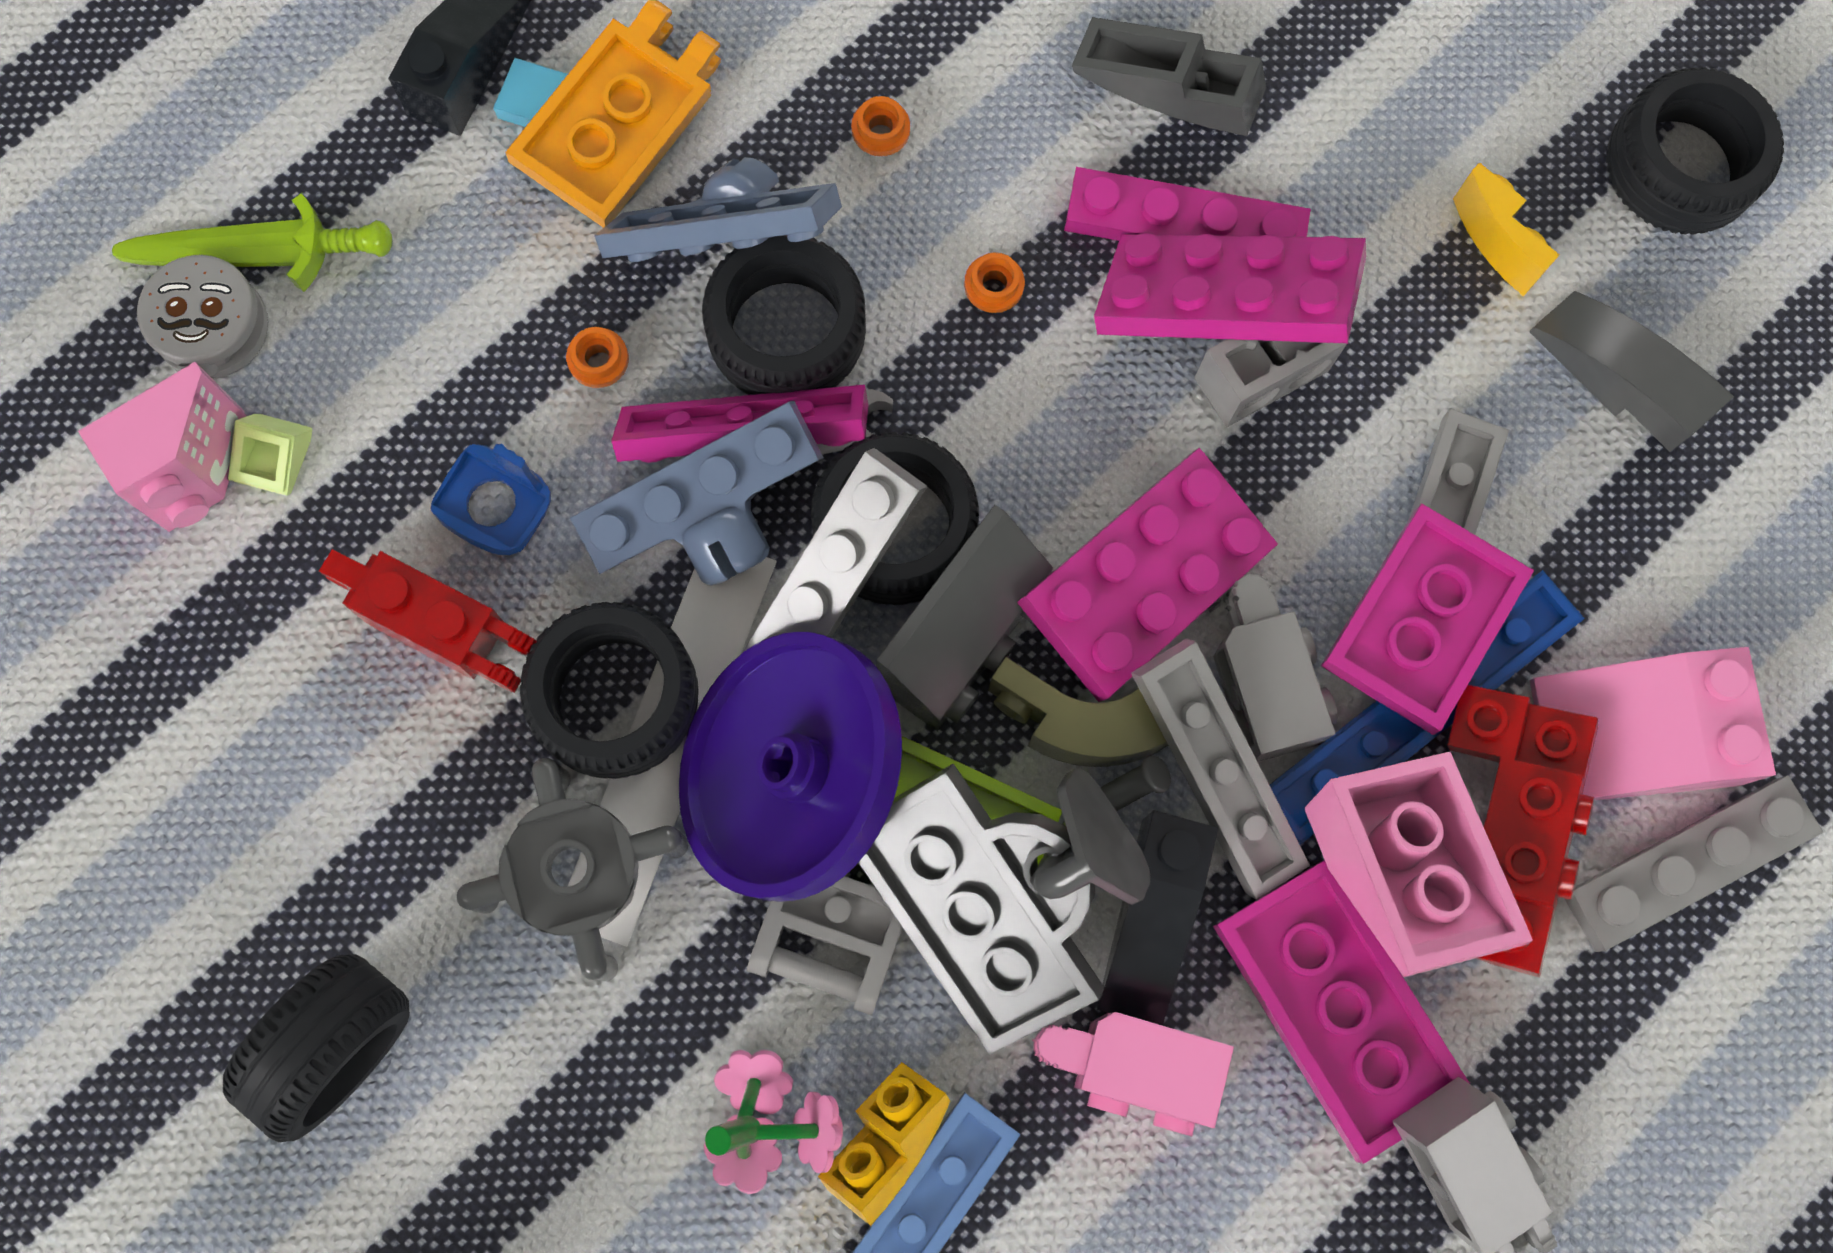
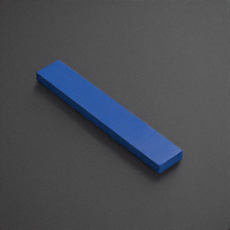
(1385, 738)

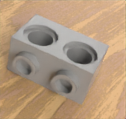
(1254, 373)

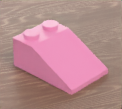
(1667, 722)
(1417, 863)

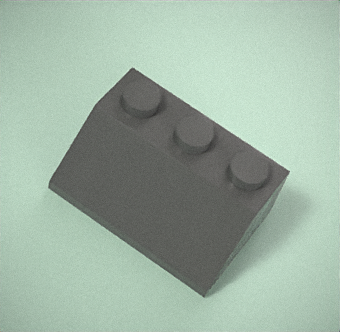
(963, 622)

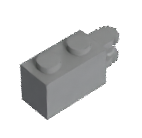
(1477, 1169)

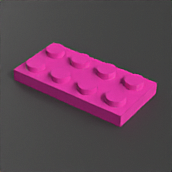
(1233, 287)
(1147, 574)
(1339, 1007)

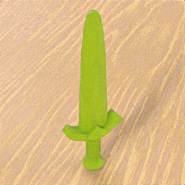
(277, 243)

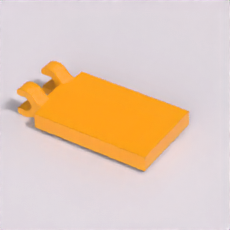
(616, 114)

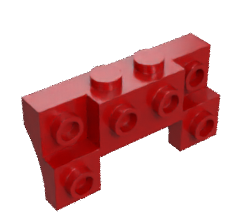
(1532, 803)

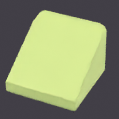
(268, 452)

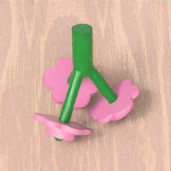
(746, 1145)

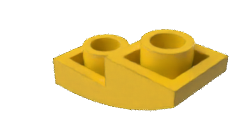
(1488, 211)
(897, 1131)

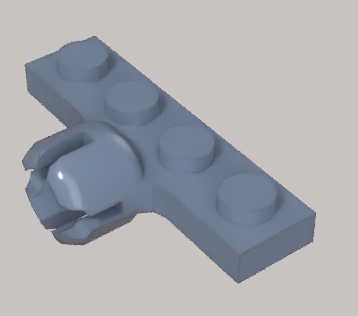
(731, 209)
(703, 500)

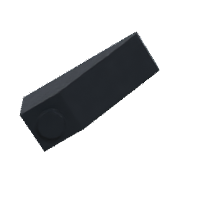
(454, 59)
(1156, 931)

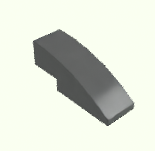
(1172, 74)
(1631, 368)

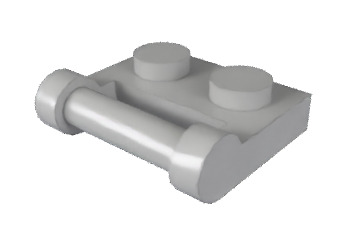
(841, 915)

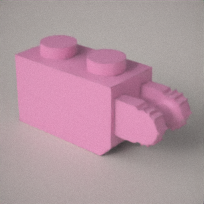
(1142, 1066)

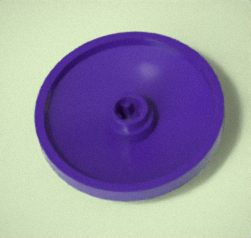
(790, 767)

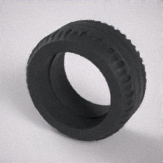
(1726, 111)
(775, 263)
(942, 474)
(564, 645)
(315, 1047)

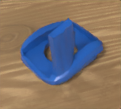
(482, 465)

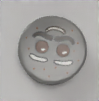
(202, 314)

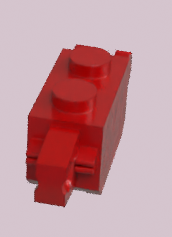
(427, 615)

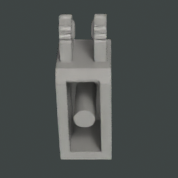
(1271, 674)

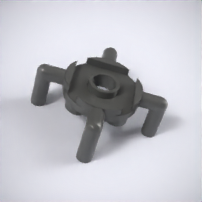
(599, 897)

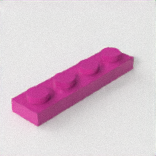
(1119, 204)
(683, 427)

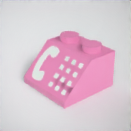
(169, 447)

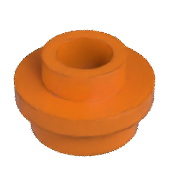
(880, 111)
(997, 267)
(594, 341)

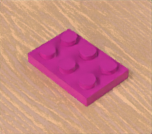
(1427, 619)

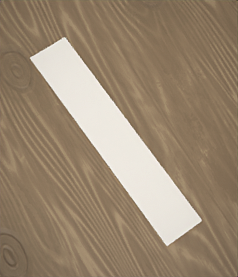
(713, 629)

